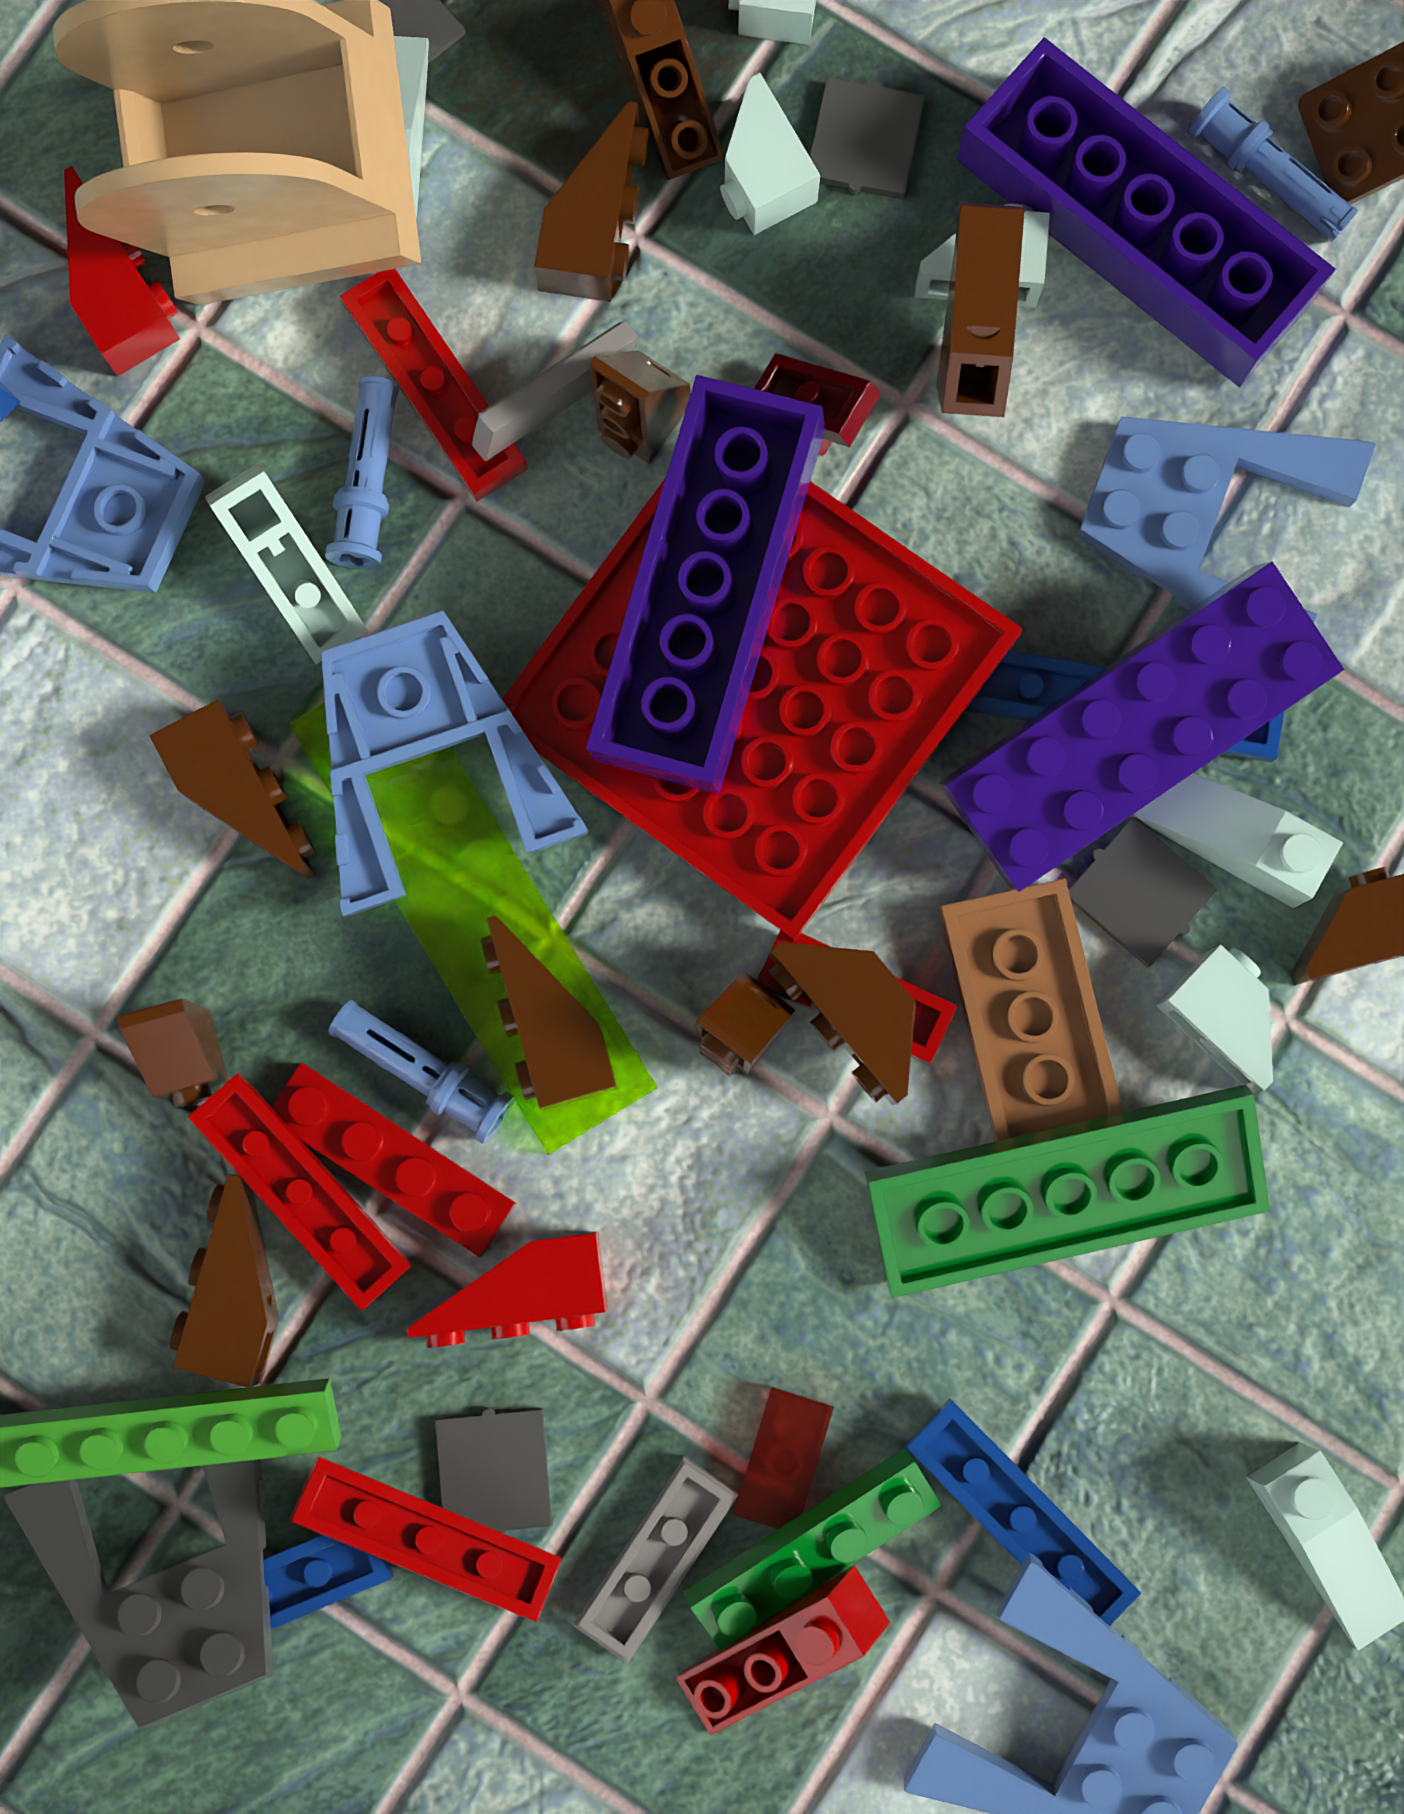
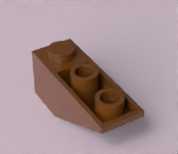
(664, 82)
(585, 218)
(981, 311)
(636, 402)
(216, 771)
(741, 1025)
(557, 1034)
(234, 1300)

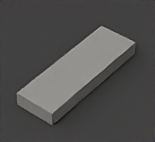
(546, 393)
(655, 1559)

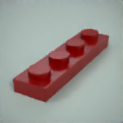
(429, 378)
(392, 1160)
(300, 1191)
(425, 1539)

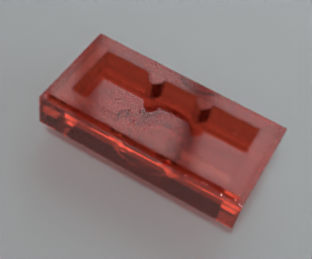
(783, 1458)

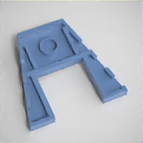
(1170, 480)
(119, 502)
(405, 699)
(1138, 1753)

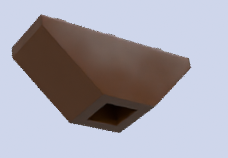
(856, 1008)

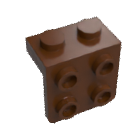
(1359, 126)

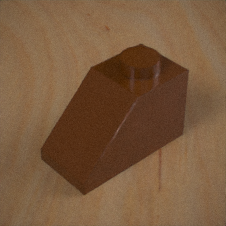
(1356, 928)
(175, 1050)

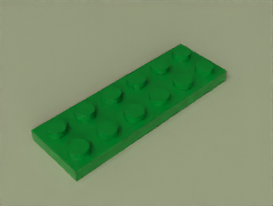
(1068, 1190)

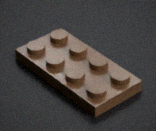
(1030, 1010)

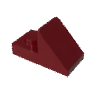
(843, 397)

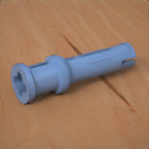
(1251, 148)
(361, 499)
(447, 1086)

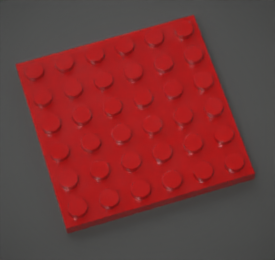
(844, 710)

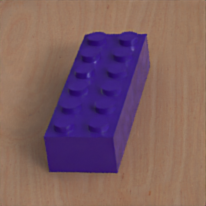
(1143, 212)
(707, 584)
(1141, 725)

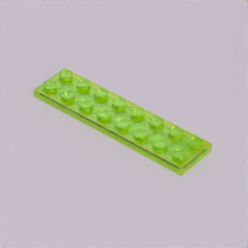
(455, 877)

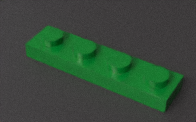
(812, 1549)

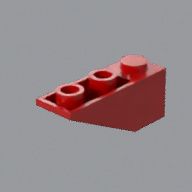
(110, 295)
(536, 1283)
(786, 1651)

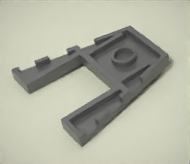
(177, 1632)

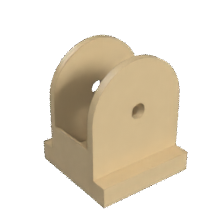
(249, 139)

